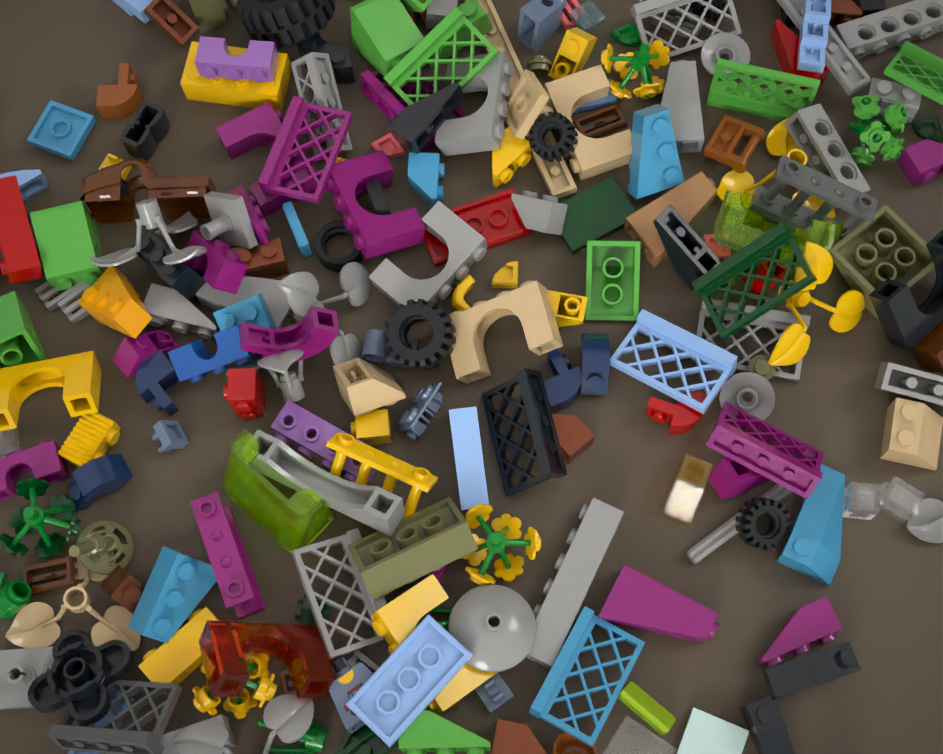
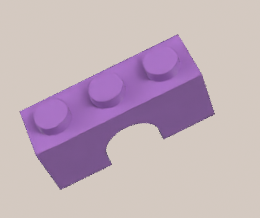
(256, 64)

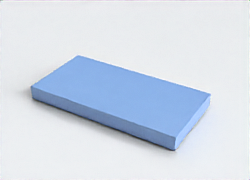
(409, 680)

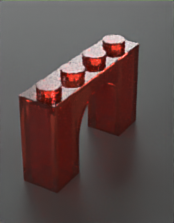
(294, 645)

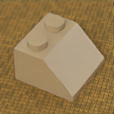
(912, 434)

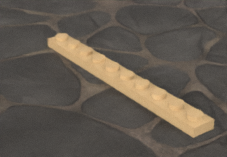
(555, 174)

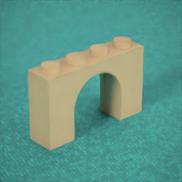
(590, 155)
(527, 302)

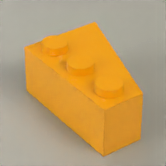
(116, 303)

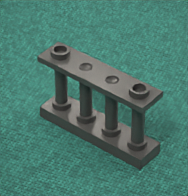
(810, 182)

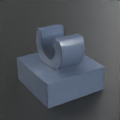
(170, 435)
(494, 693)

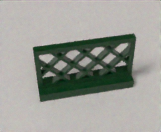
(748, 260)

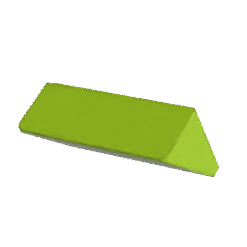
(647, 708)

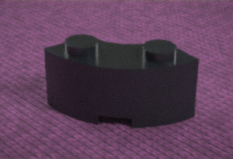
(338, 56)

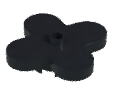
(81, 677)

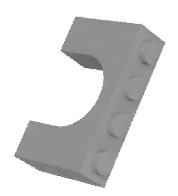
(485, 127)
(464, 248)

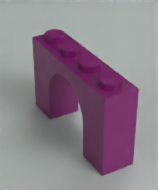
(258, 129)
(372, 232)

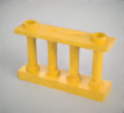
(394, 468)

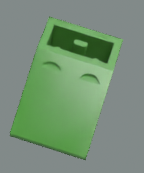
(441, 736)

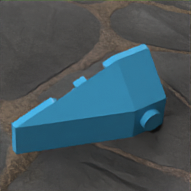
(817, 530)

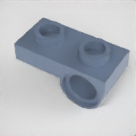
(376, 351)

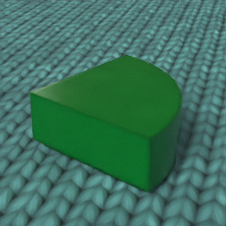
(626, 35)

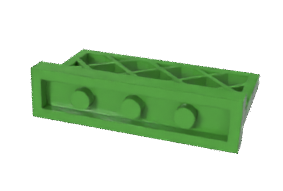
(430, 47)
(918, 71)
(751, 98)

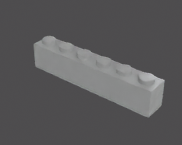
(573, 579)

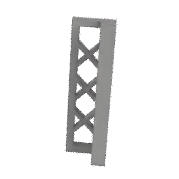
(322, 81)

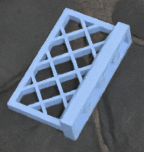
(688, 347)

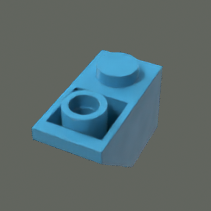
(425, 176)

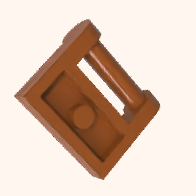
(726, 140)

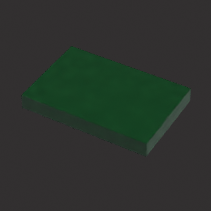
(595, 214)

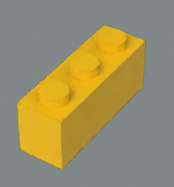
(181, 654)

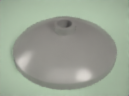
(493, 647)

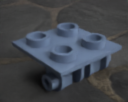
(426, 402)

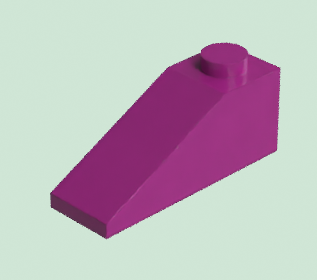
(734, 479)

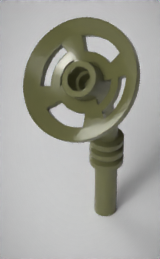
(102, 547)

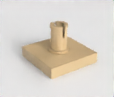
(526, 104)

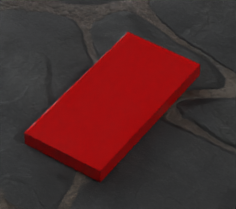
(491, 217)

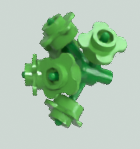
(877, 132)

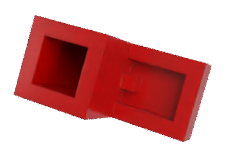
(680, 416)

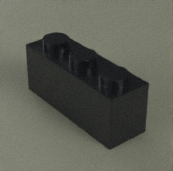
(178, 276)

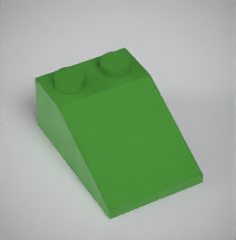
(612, 279)

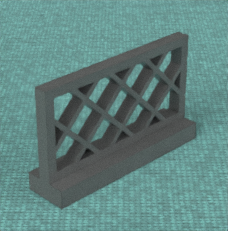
(116, 740)

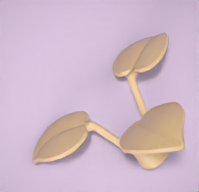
(37, 626)

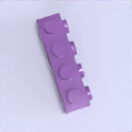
(310, 436)

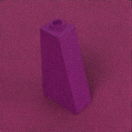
(655, 608)

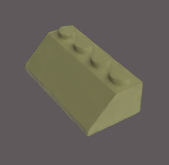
(416, 548)

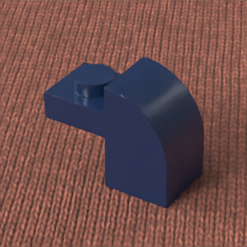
(595, 363)
(153, 379)
(566, 384)
(98, 477)

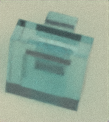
(587, 16)

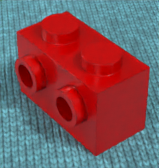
(245, 393)

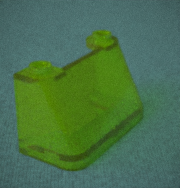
(739, 226)
(290, 522)

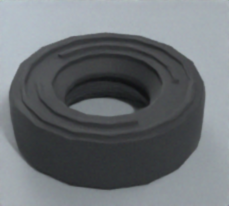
(378, 198)

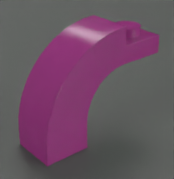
(310, 334)

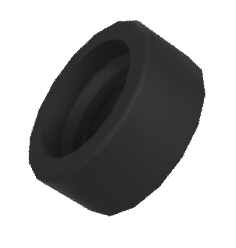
(324, 234)

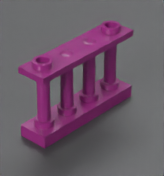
(227, 556)

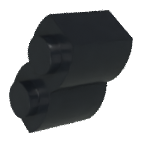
(145, 131)

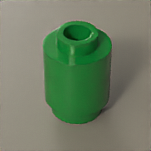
(13, 598)

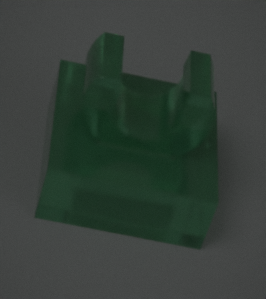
(306, 616)

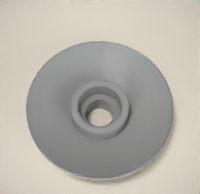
(724, 45)
(763, 394)

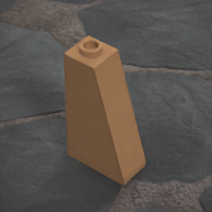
(688, 199)

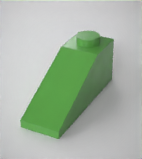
(476, 15)

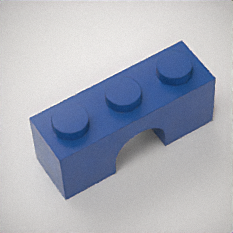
(194, 360)

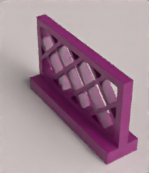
(386, 102)
(284, 149)
(772, 460)

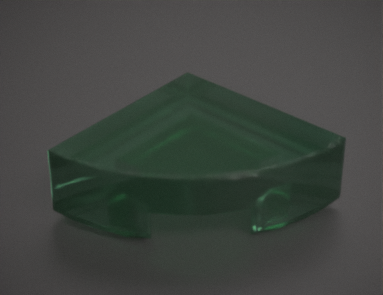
(928, 129)

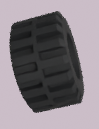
(402, 322)

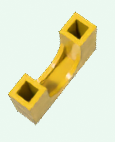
(76, 373)
(400, 618)

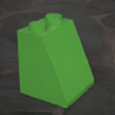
(383, 32)
(65, 241)
(17, 333)

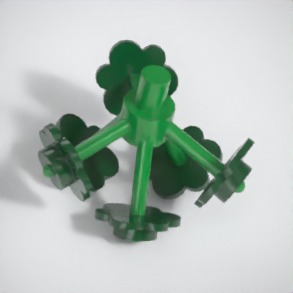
(34, 518)

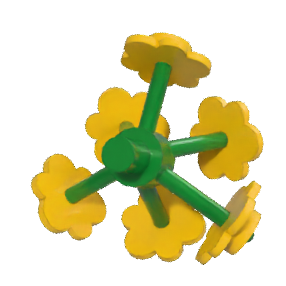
(632, 63)
(505, 534)

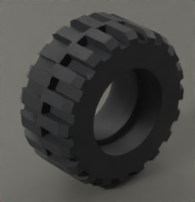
(284, 20)

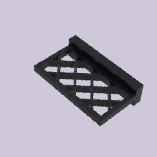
(538, 424)

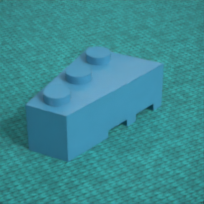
(654, 153)
(171, 594)

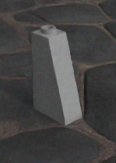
(684, 106)
(250, 286)

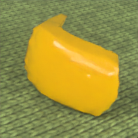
(462, 288)

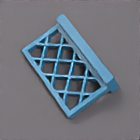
(561, 671)

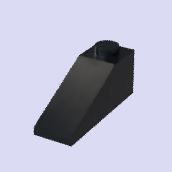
(423, 118)
(684, 247)
(811, 670)
(767, 727)

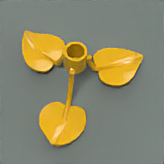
(778, 143)
(848, 311)

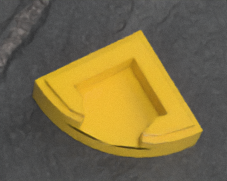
(506, 276)

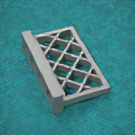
(653, 7)
(771, 320)
(370, 605)

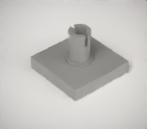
(229, 220)
(18, 672)

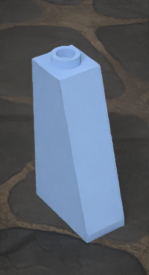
(468, 457)

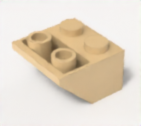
(366, 386)

